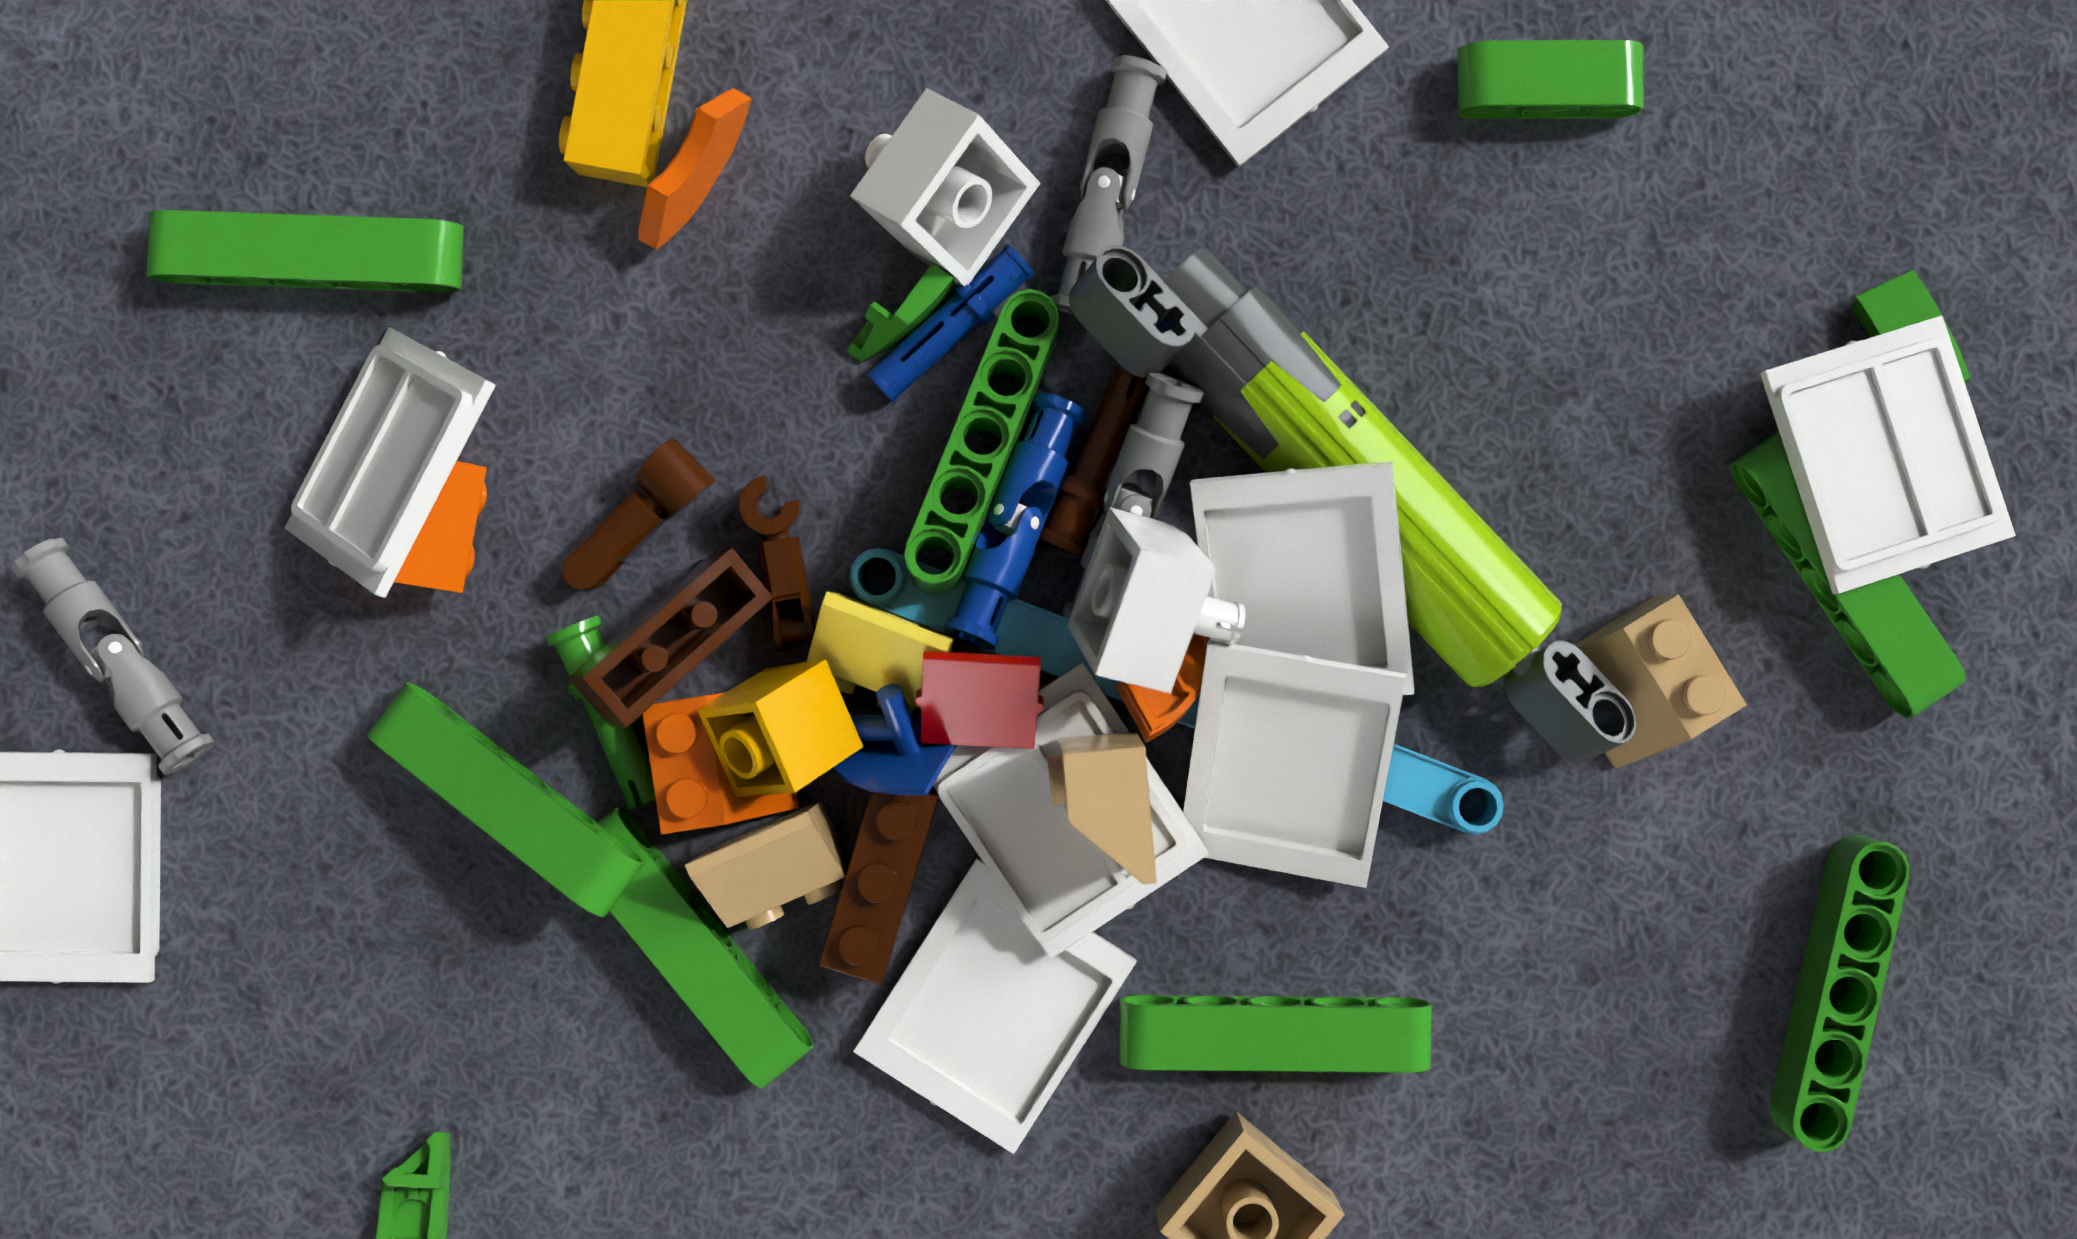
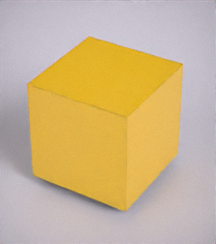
(780, 729)

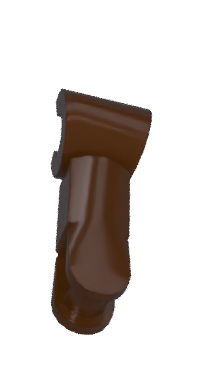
(670, 484)
(780, 563)

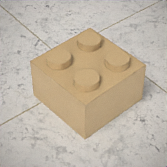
(1247, 1191)

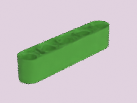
(305, 251)
(989, 412)
(1877, 620)
(505, 799)
(705, 963)
(1853, 1018)
(1275, 1033)

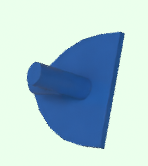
(892, 750)

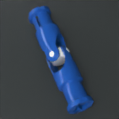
(998, 564)

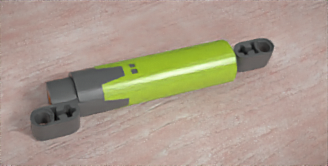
(1302, 412)

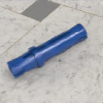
(951, 322)

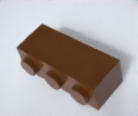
(670, 638)
(878, 884)

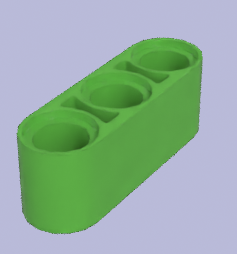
(1550, 79)

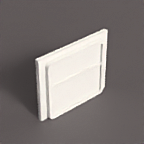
(1253, 62)
(1887, 454)
(387, 459)
(1310, 562)
(1291, 761)
(1039, 860)
(79, 866)
(988, 1015)

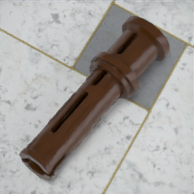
(1083, 490)

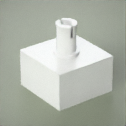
(944, 186)
(1147, 601)

